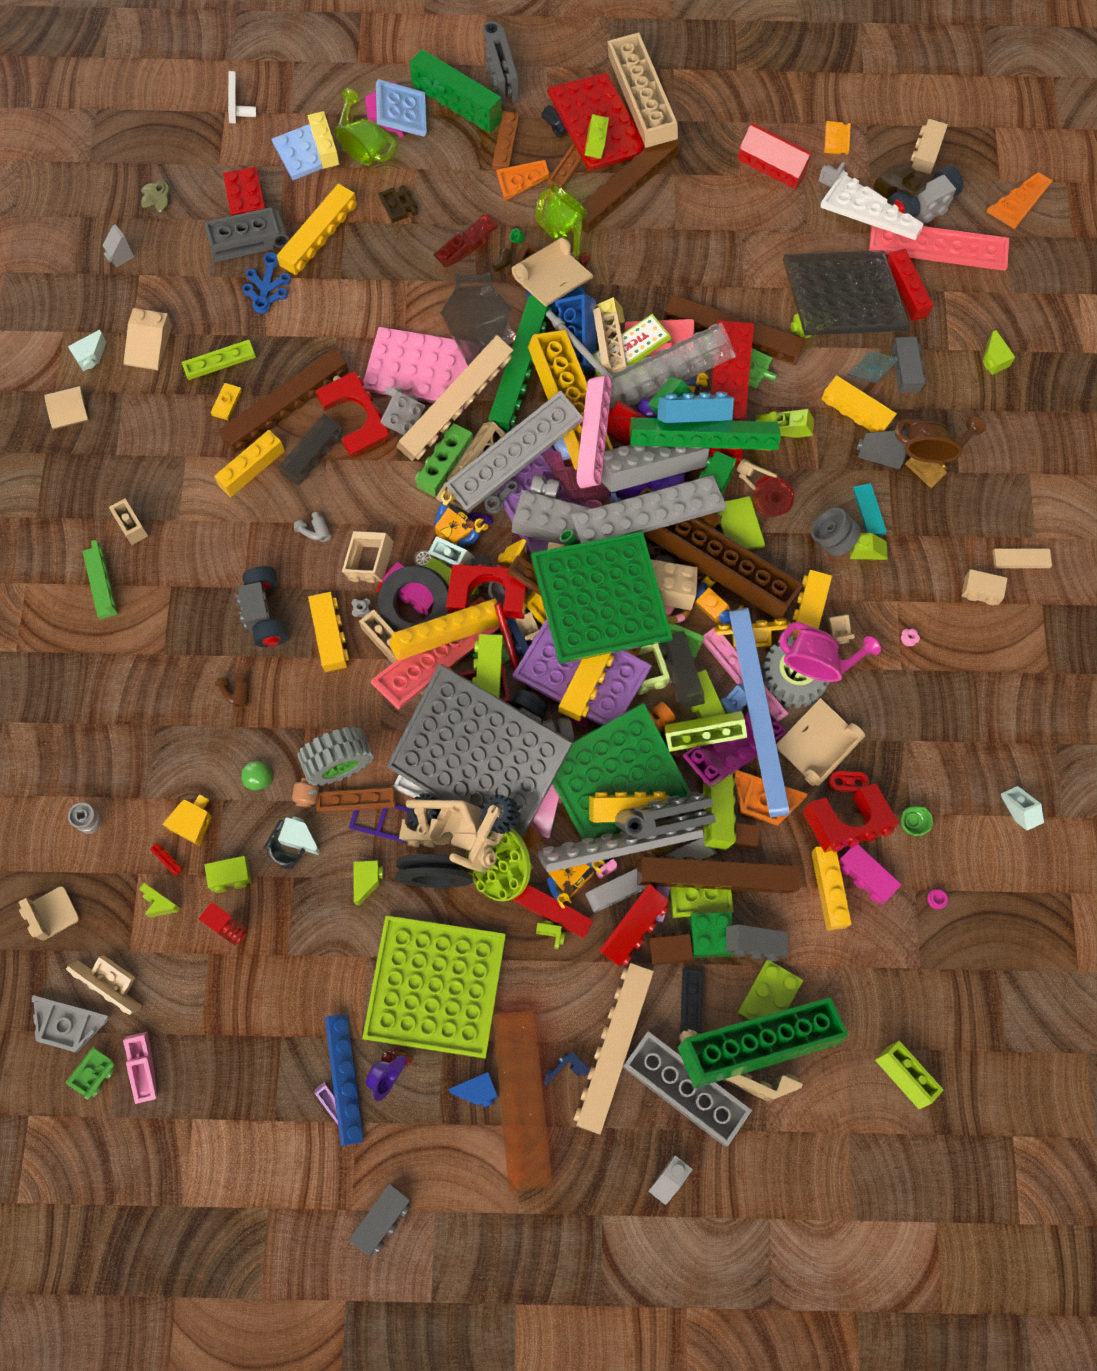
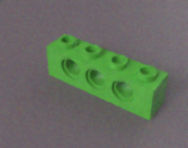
(433, 483)

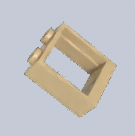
(358, 542)

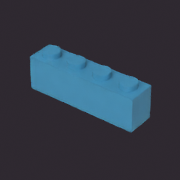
(695, 408)

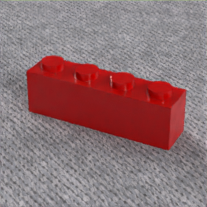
(909, 285)
(223, 924)

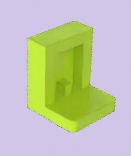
(549, 929)

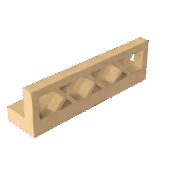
(603, 331)
(476, 446)

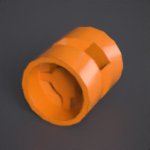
(662, 715)

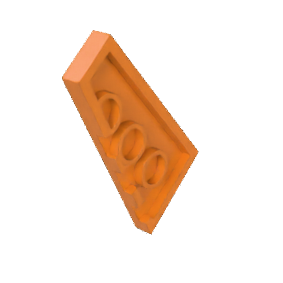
(1020, 201)

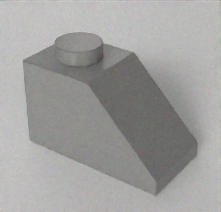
(116, 247)
(670, 1179)

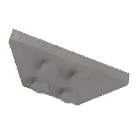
(65, 1024)

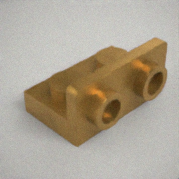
(928, 472)

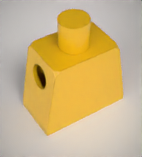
(190, 820)

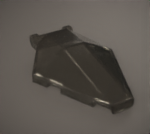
(475, 314)

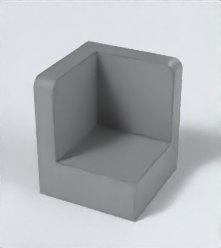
(830, 174)

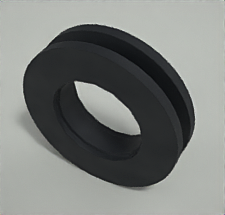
(395, 581)
(431, 871)

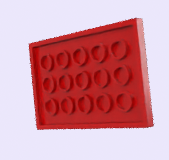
(597, 96)

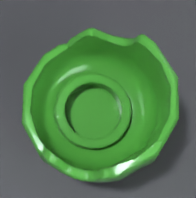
(256, 775)
(916, 820)

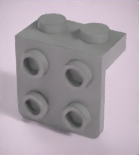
(402, 410)

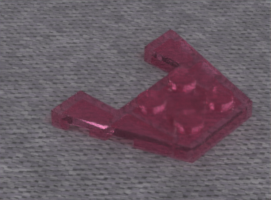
(568, 479)

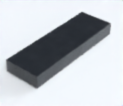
(691, 1000)

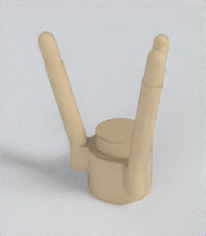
(747, 468)

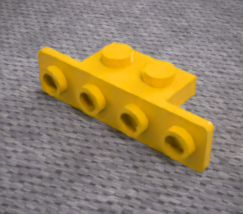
(761, 630)

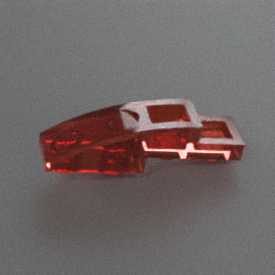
(466, 243)

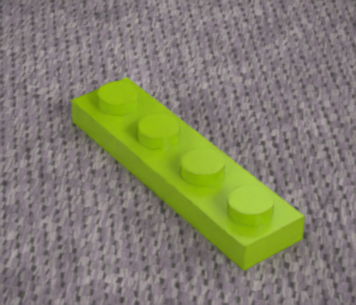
(218, 359)

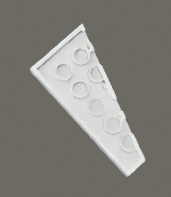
(866, 205)

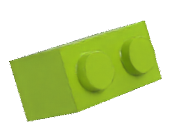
(596, 136)
(228, 874)

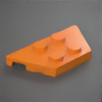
(753, 799)

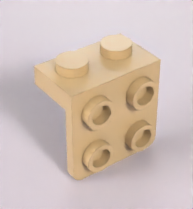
(49, 913)

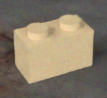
(128, 521)
(984, 587)

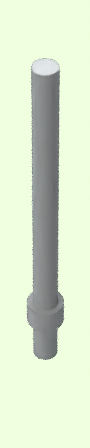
(559, 325)

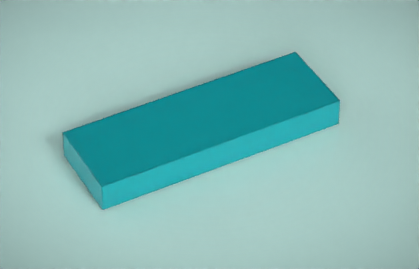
(869, 509)

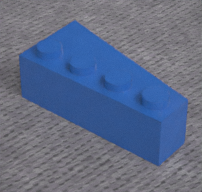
(579, 319)

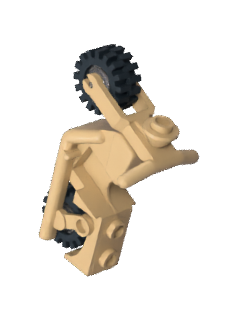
(436, 821)

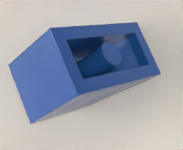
(477, 1090)

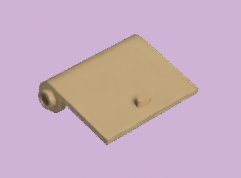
(551, 272)
(821, 745)

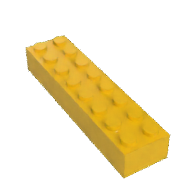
(559, 372)

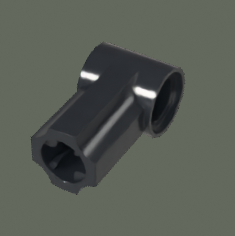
(553, 119)

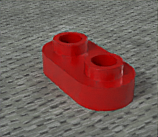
(848, 781)

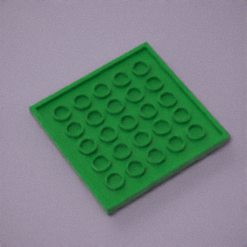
(601, 597)
(616, 758)

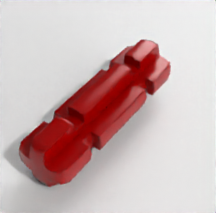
(166, 859)

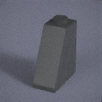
(883, 448)

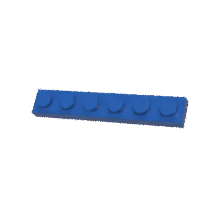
(344, 1080)

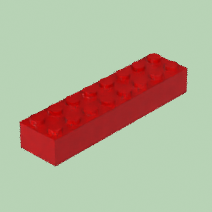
(733, 377)

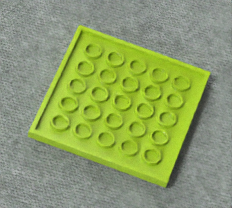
(434, 987)

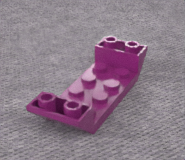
(722, 759)

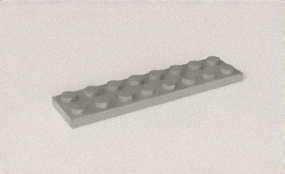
(514, 451)
(650, 510)
(607, 847)

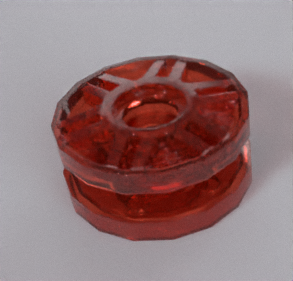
(784, 497)

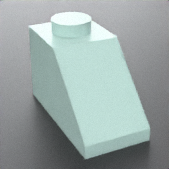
(88, 350)
(450, 553)
(1023, 808)
(297, 835)

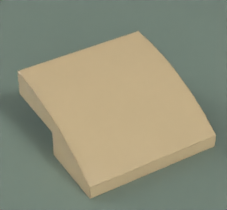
(66, 407)

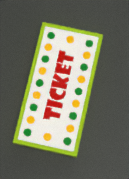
(640, 341)

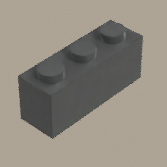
(909, 365)
(756, 942)
(381, 1220)

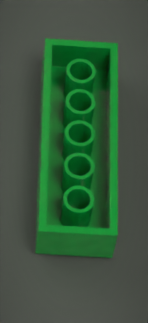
(456, 91)

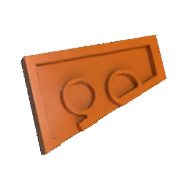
(521, 177)

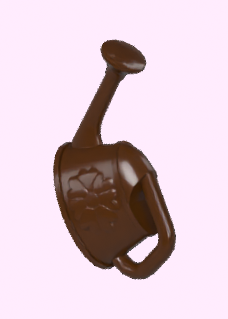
(932, 440)

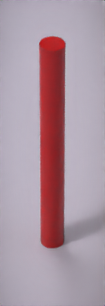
(506, 635)

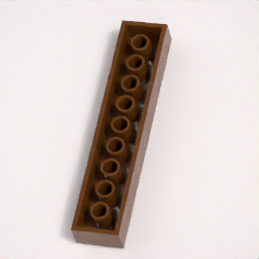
(728, 564)

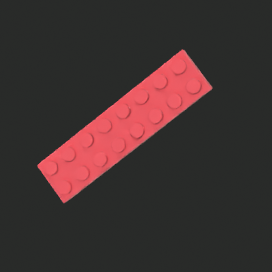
(946, 246)
(412, 675)

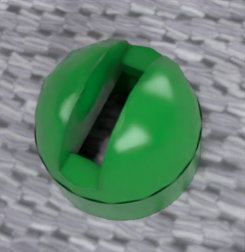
(517, 236)
(568, 537)

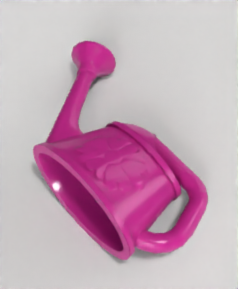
(817, 653)

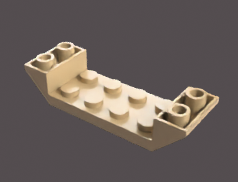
(782, 1085)

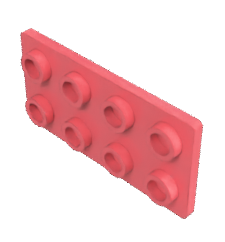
(678, 330)

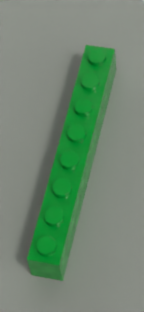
(519, 366)
(705, 434)

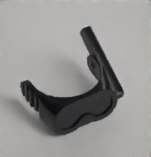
(277, 854)

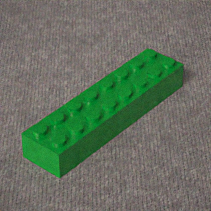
(762, 1042)

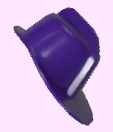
(383, 1077)

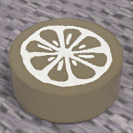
(422, 557)

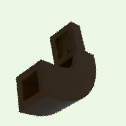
(900, 177)

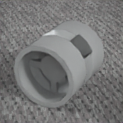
(544, 487)
(85, 818)

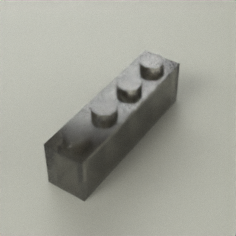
(311, 450)
(683, 671)

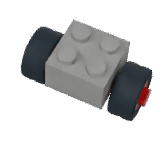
(934, 199)

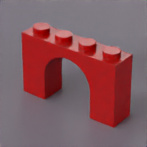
(351, 390)
(467, 578)
(836, 835)

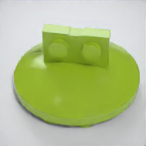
(509, 873)

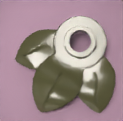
(153, 196)

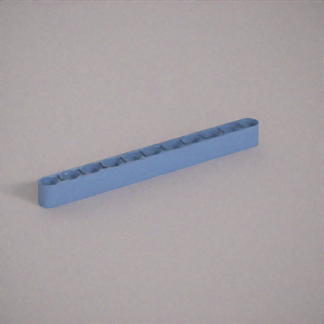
(759, 713)

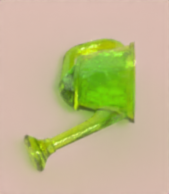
(362, 138)
(561, 215)

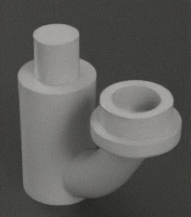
(321, 530)

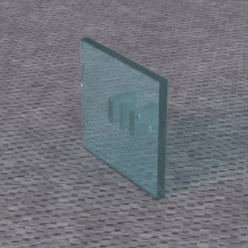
(873, 367)

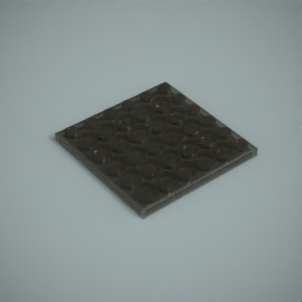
(845, 293)

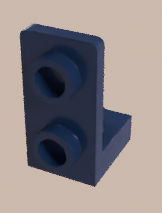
(577, 1067)

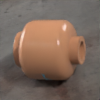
(305, 794)

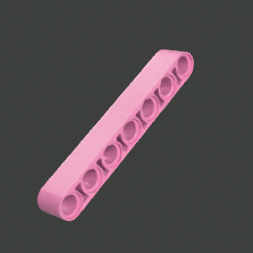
(594, 432)

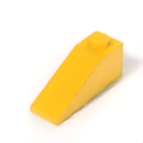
(511, 552)

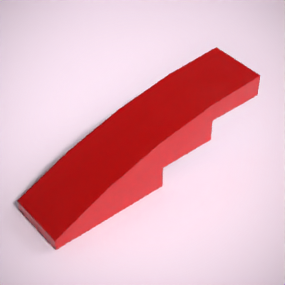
(550, 909)

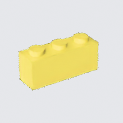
(323, 139)

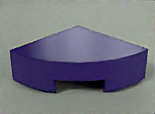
(487, 520)

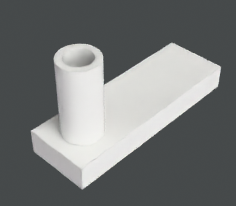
(233, 110)

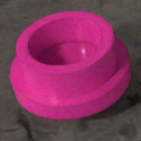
(937, 899)

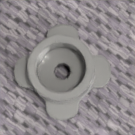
(360, 612)

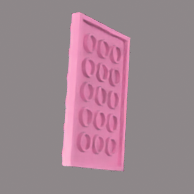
(414, 363)

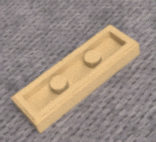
(1022, 558)

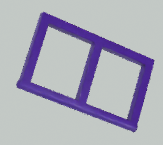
(378, 832)

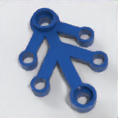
(266, 286)

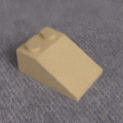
(146, 338)

